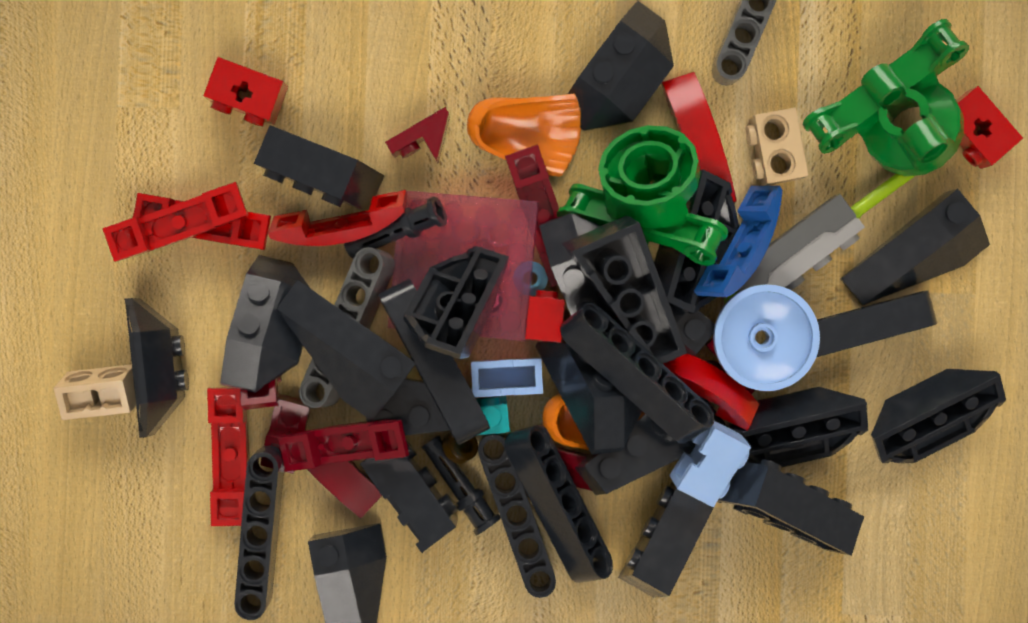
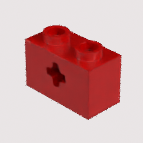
(231, 78)
(995, 133)
(544, 316)

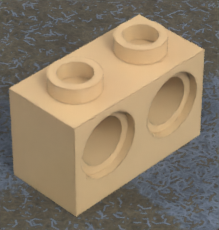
(787, 147)
(96, 392)

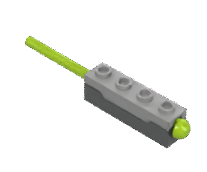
(815, 237)

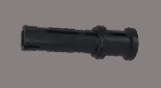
(409, 224)
(465, 502)

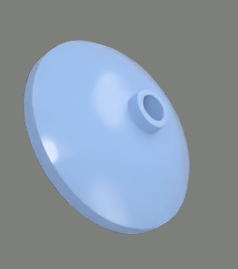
(789, 343)

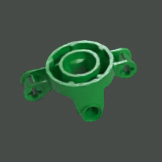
(888, 92)
(626, 172)

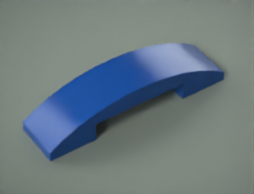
(759, 216)

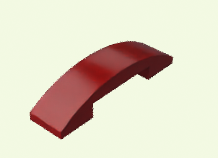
(696, 122)
(175, 222)
(298, 229)
(245, 232)
(711, 383)
(229, 455)

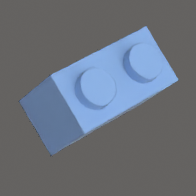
(507, 377)
(711, 464)

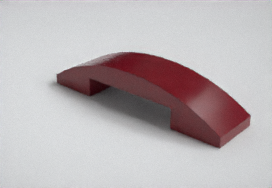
(533, 184)
(343, 443)

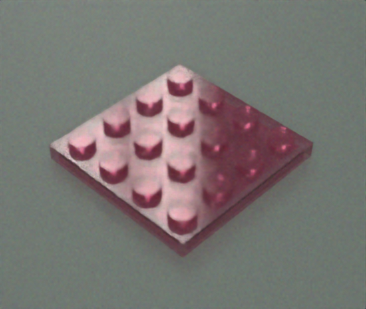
(485, 222)

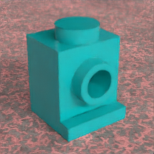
(496, 413)

